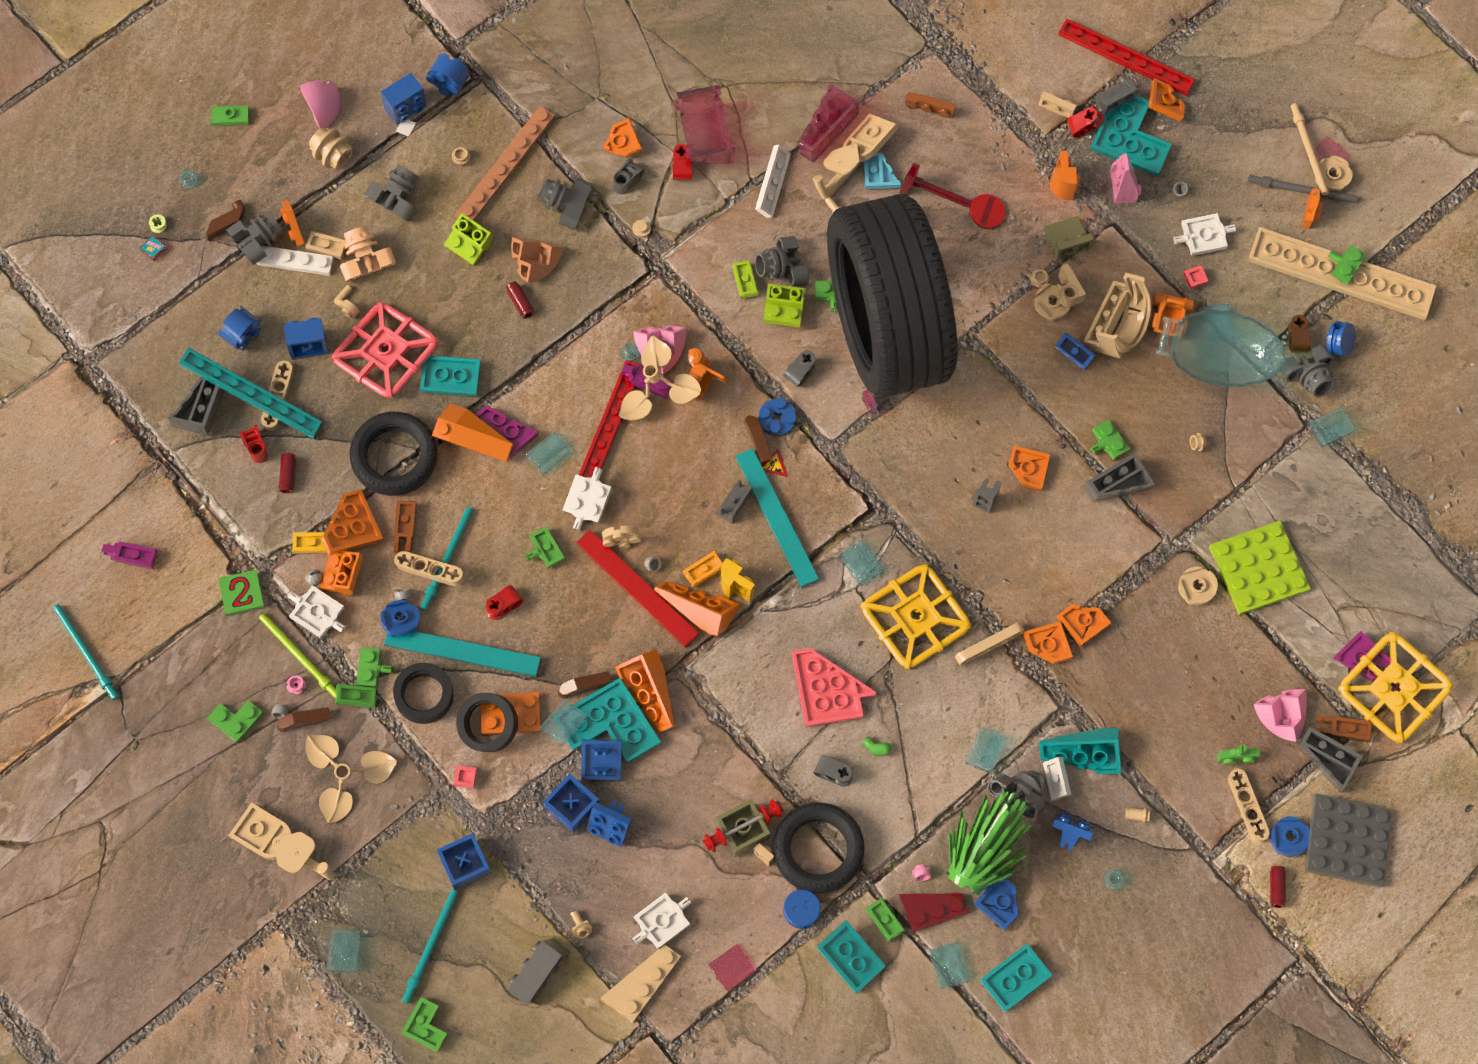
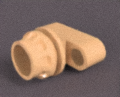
(360, 243)

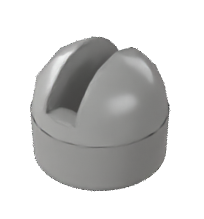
(1183, 189)
(652, 563)
(314, 577)
(402, 594)
(279, 711)

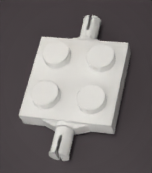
(1204, 234)
(587, 498)
(316, 611)
(661, 921)

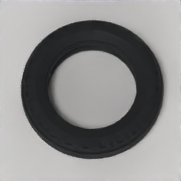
(389, 422)
(824, 813)

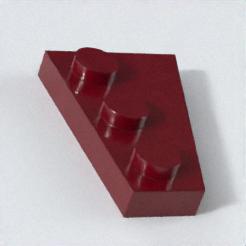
(932, 909)

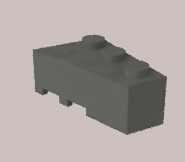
(198, 408)
(1119, 480)
(1330, 757)
(537, 970)

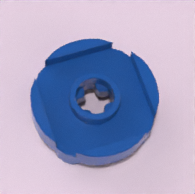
(776, 427)
(404, 627)
(1297, 829)

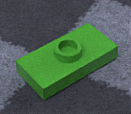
(230, 115)
(355, 696)
(885, 920)

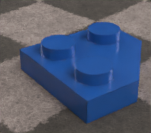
(999, 903)

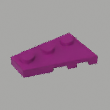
(508, 428)

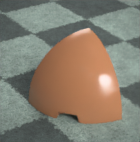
(535, 257)

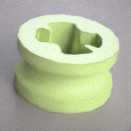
(157, 229)

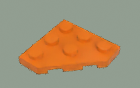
(351, 525)

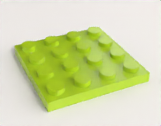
(1259, 567)

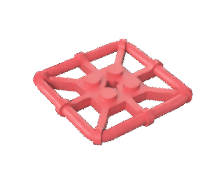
(385, 360)

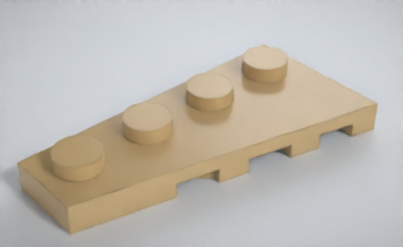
(639, 986)

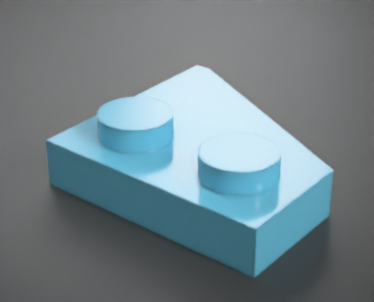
(879, 174)

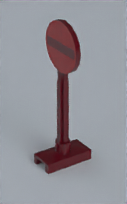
(984, 210)

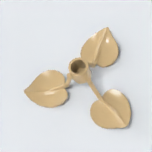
(683, 390)
(334, 802)

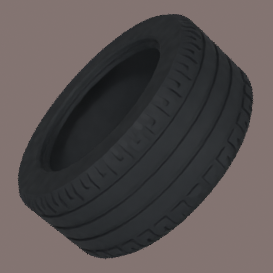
(892, 295)

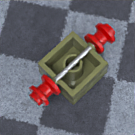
(743, 827)

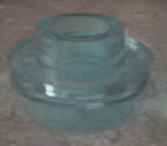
(190, 182)
(629, 352)
(1118, 875)

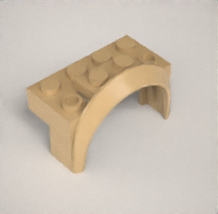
(1131, 294)

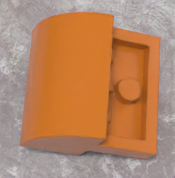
(1064, 178)
(342, 573)

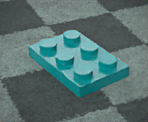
(450, 376)
(850, 956)
(1015, 978)

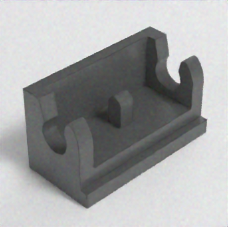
(1116, 96)
(986, 497)
(734, 502)

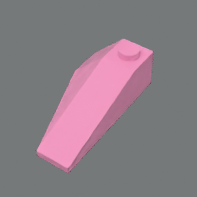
(1124, 181)

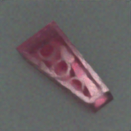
(828, 122)

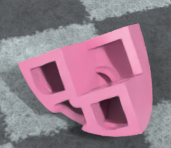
(323, 101)
(671, 335)
(1284, 713)

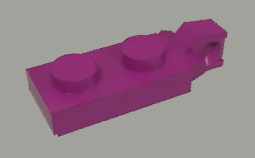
(637, 378)
(131, 554)

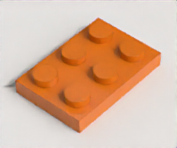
(528, 712)

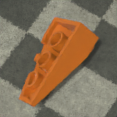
(468, 431)
(704, 611)
(648, 684)

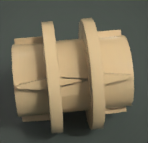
(330, 148)

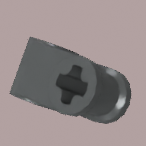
(628, 173)
(798, 370)
(831, 769)

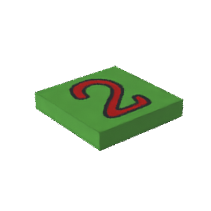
(241, 592)

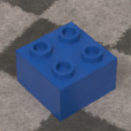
(403, 98)
(306, 338)
(570, 803)
(463, 861)

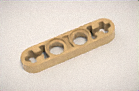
(281, 394)
(430, 566)
(990, 643)
(1244, 806)

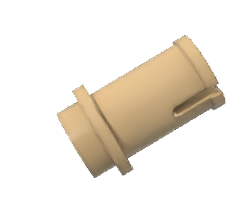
(1137, 814)

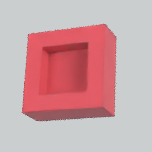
(1195, 277)
(465, 777)

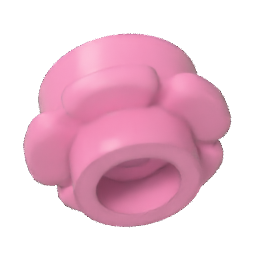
(291, 684)
(921, 873)

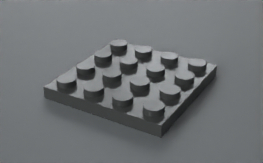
(1348, 840)

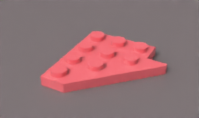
(826, 690)

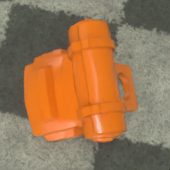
(1170, 307)
(702, 370)

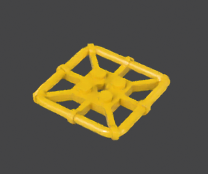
(912, 627)
(1408, 687)

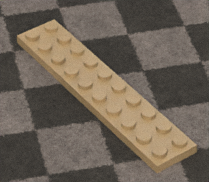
(1368, 282)

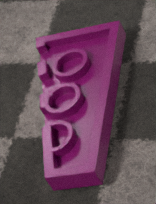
(1360, 646)

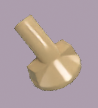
(582, 929)

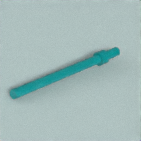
(431, 591)
(104, 681)
(413, 983)

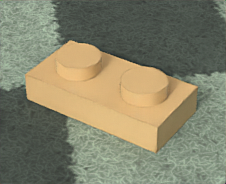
(1056, 104)
(325, 245)

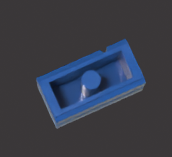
(1075, 351)

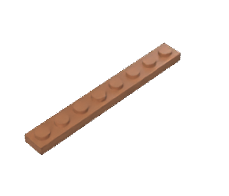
(506, 164)

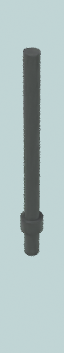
(1266, 181)

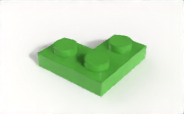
(235, 725)
(419, 1027)

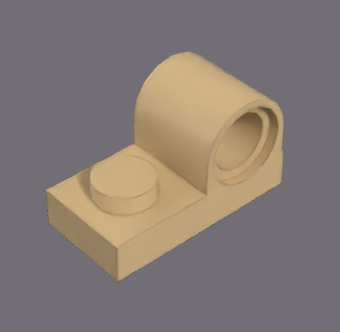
(1071, 287)

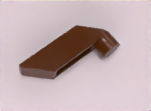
(220, 224)
(757, 438)
(584, 684)
(303, 718)

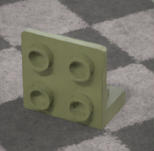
(1068, 237)

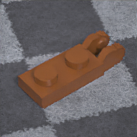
(930, 104)
(404, 524)
(1346, 728)

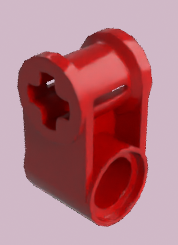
(1085, 121)
(681, 165)
(253, 441)
(505, 601)

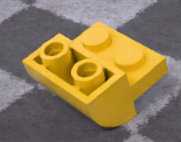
(733, 581)

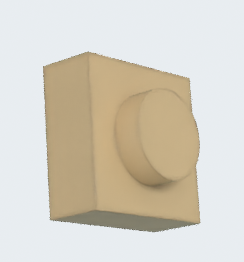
(764, 853)

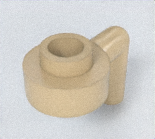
(348, 308)

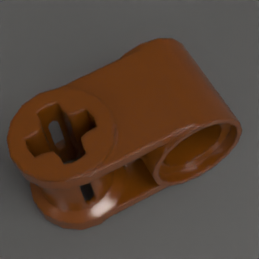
(1299, 337)

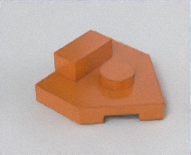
(623, 140)
(1313, 208)

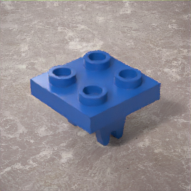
(601, 759)
(609, 823)
(1071, 829)

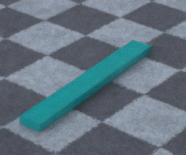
(250, 392)
(777, 518)
(466, 652)

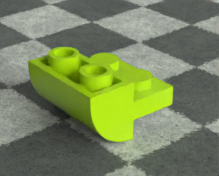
(469, 239)
(784, 305)

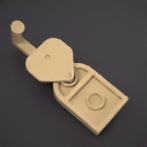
(858, 147)
(274, 840)

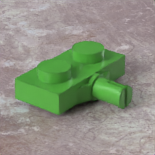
(1347, 263)
(825, 292)
(1109, 440)
(545, 548)
(371, 667)
(1241, 754)

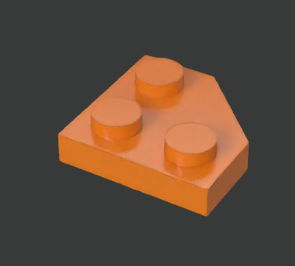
(1164, 100)
(289, 218)
(1029, 467)
(1083, 622)
(1048, 643)

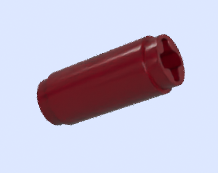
(520, 300)
(287, 473)
(1277, 886)

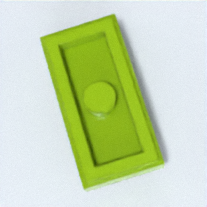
(745, 279)

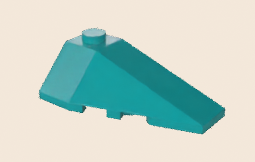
(1089, 749)

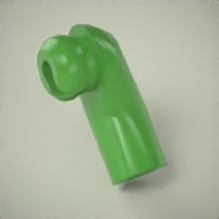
(876, 749)

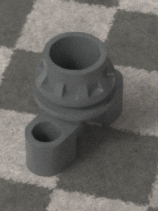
(393, 195)
(568, 200)
(255, 236)
(782, 260)
(1312, 372)
(1027, 787)

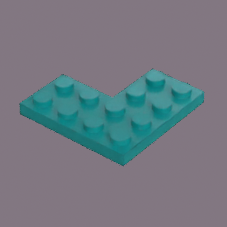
(1121, 136)
(616, 713)

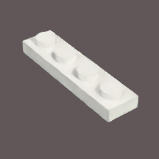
(773, 181)
(297, 261)

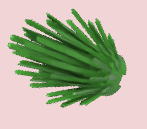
(977, 854)

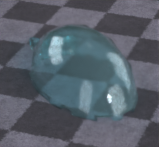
(1223, 348)

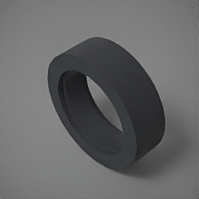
(412, 672)
(463, 722)

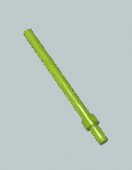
(323, 680)

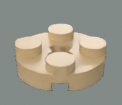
(1342, 170)
(1042, 304)
(622, 538)
(1203, 577)

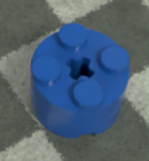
(448, 74)
(239, 328)

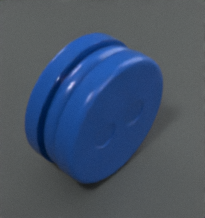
(1341, 338)
(801, 909)

